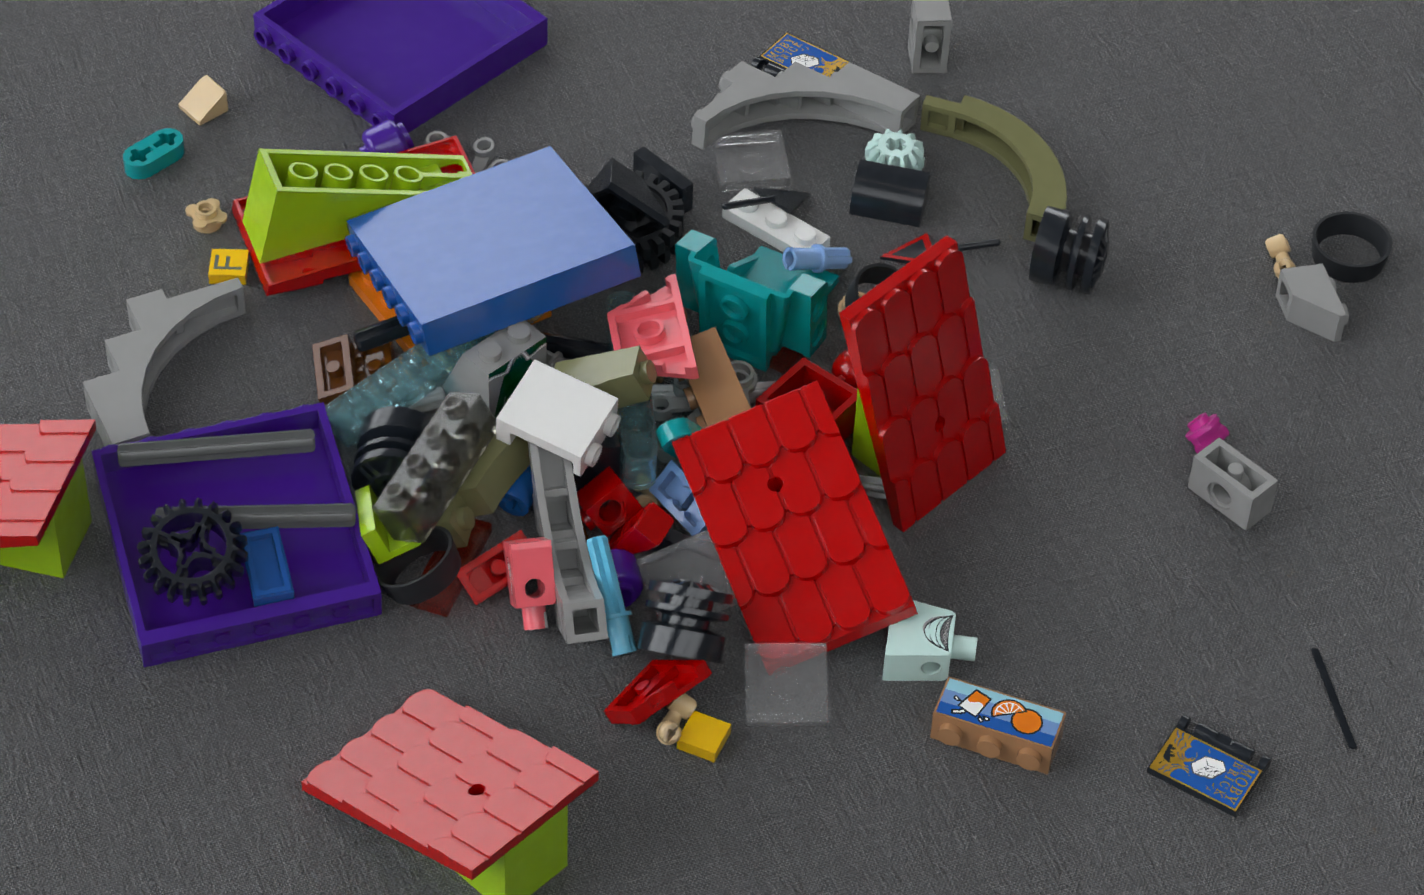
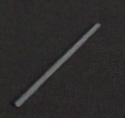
(1333, 698)

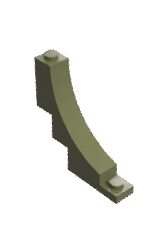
(619, 373)

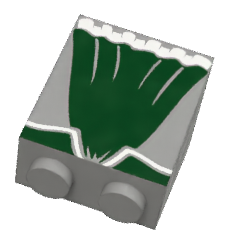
(497, 364)

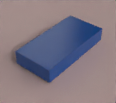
(267, 567)

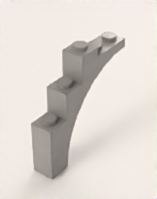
(847, 96)
(135, 359)
(557, 514)

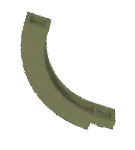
(1009, 142)

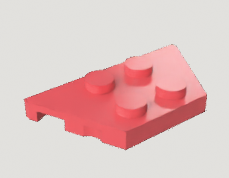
(659, 328)

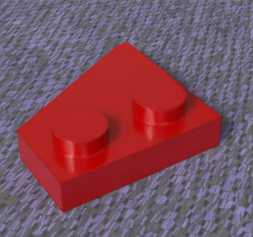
(655, 688)

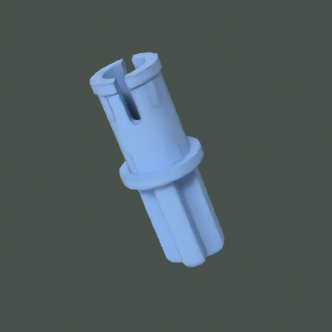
(816, 258)

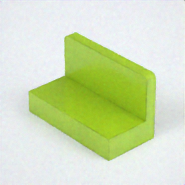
(374, 532)

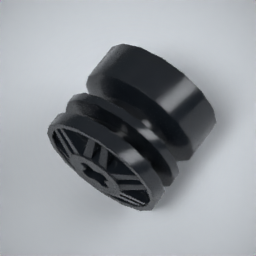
(1069, 250)
(383, 444)
(685, 620)

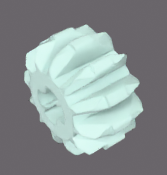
(896, 150)

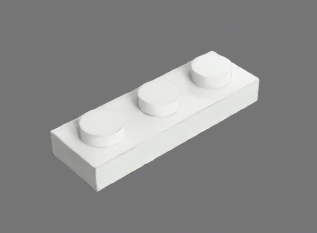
(774, 224)

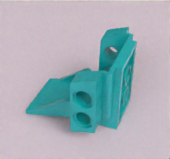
(754, 301)

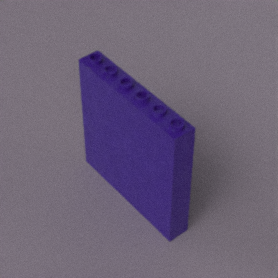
(400, 55)
(326, 565)

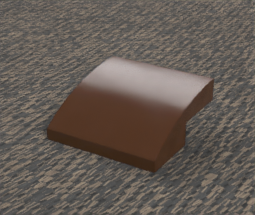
(343, 366)

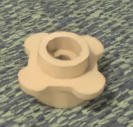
(206, 215)

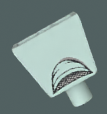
(924, 645)

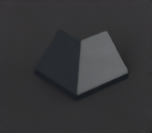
(628, 200)

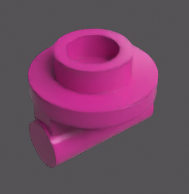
(1205, 430)

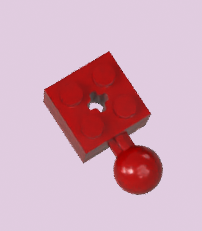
(838, 388)

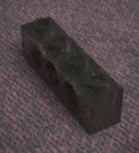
(436, 467)

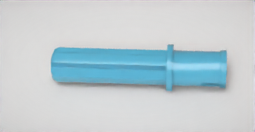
(617, 618)

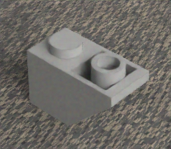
(1312, 301)

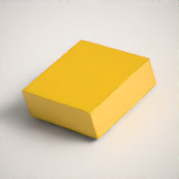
(704, 736)

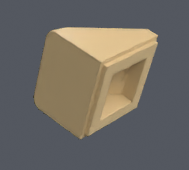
(205, 101)

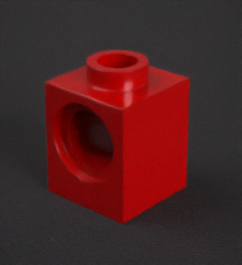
(619, 509)

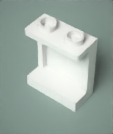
(559, 415)

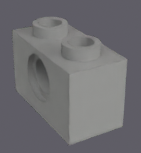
(929, 36)
(1232, 483)

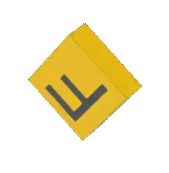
(228, 264)

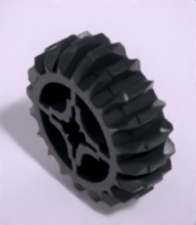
(165, 537)

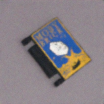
(791, 49)
(1208, 766)

